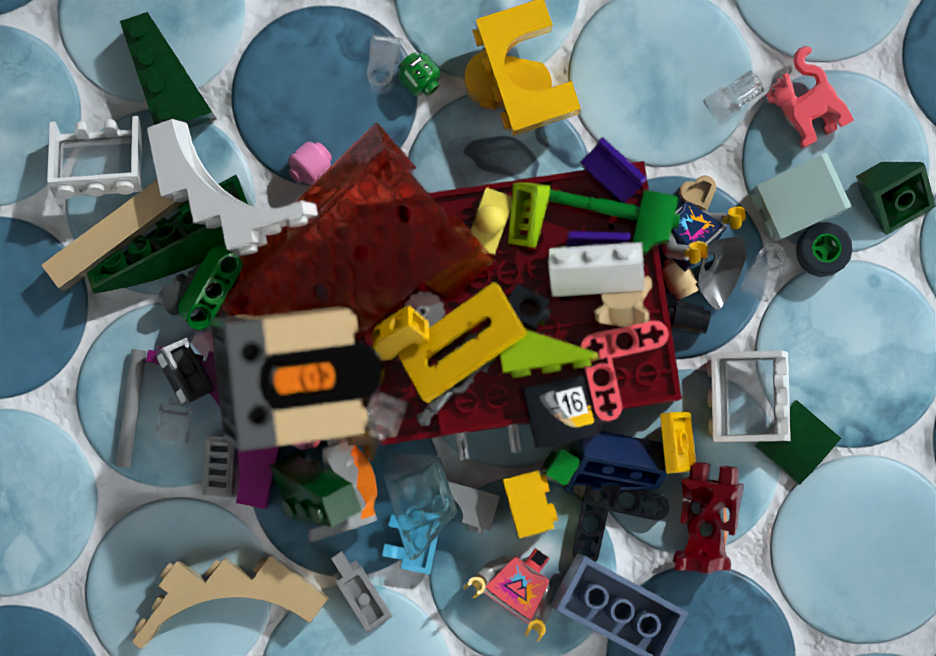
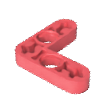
(610, 351)

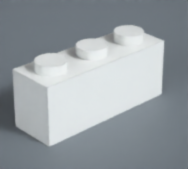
(596, 269)

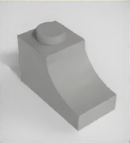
(476, 505)

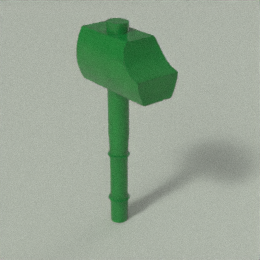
(654, 216)

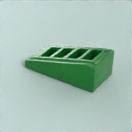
(560, 465)

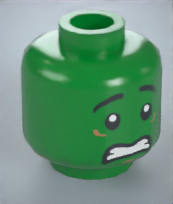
(419, 74)

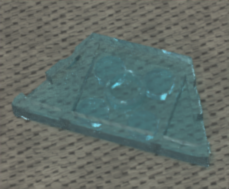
(418, 497)

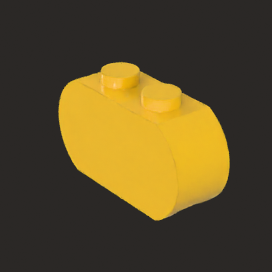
(523, 73)

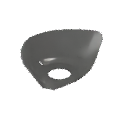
(721, 277)

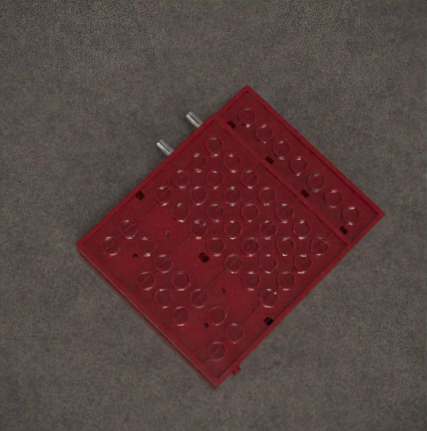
(495, 396)

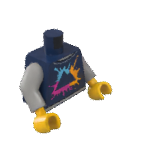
(697, 231)

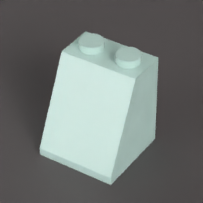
(800, 198)

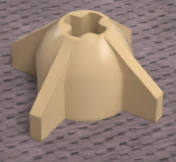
(624, 307)

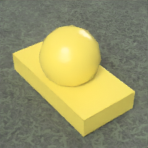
(491, 219)

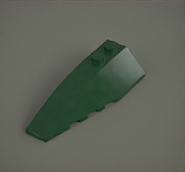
(165, 251)

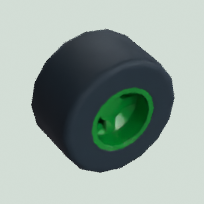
(831, 242)

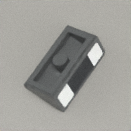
(184, 372)

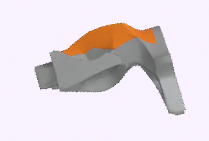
(354, 467)

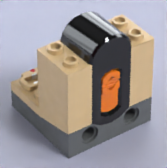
(292, 377)

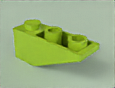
(543, 352)

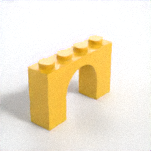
(521, 108)

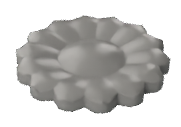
(427, 306)

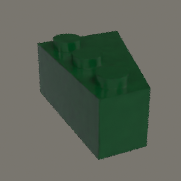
(312, 493)

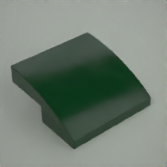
(808, 444)

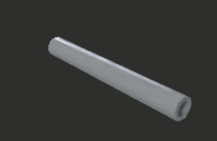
(131, 408)

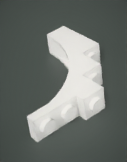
(185, 178)

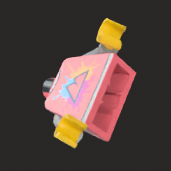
(518, 588)

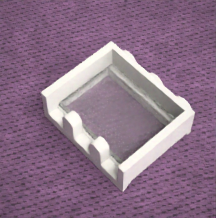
(95, 160)
(749, 396)

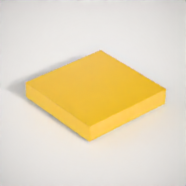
(678, 441)

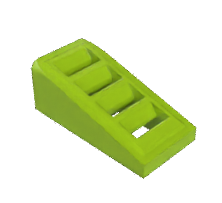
(537, 205)

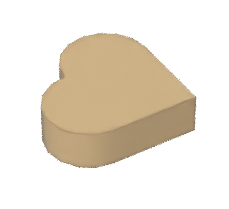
(698, 192)

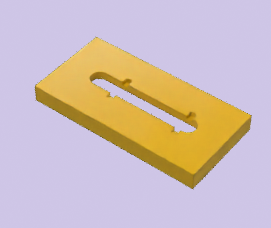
(502, 333)

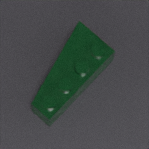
(162, 76)

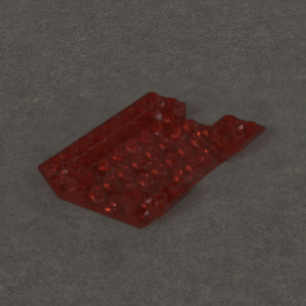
(357, 207)

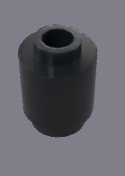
(688, 318)

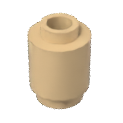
(678, 281)

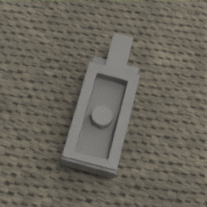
(360, 592)

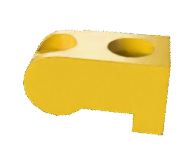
(400, 331)

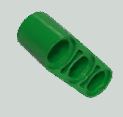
(211, 300)

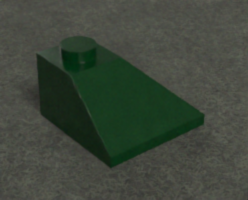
(896, 193)

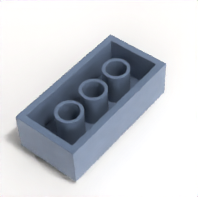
(618, 608)

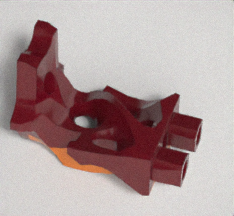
(708, 553)

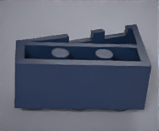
(618, 461)

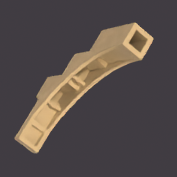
(273, 583)

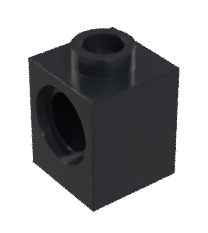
(522, 294)

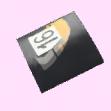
(560, 411)

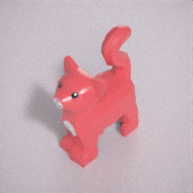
(815, 103)

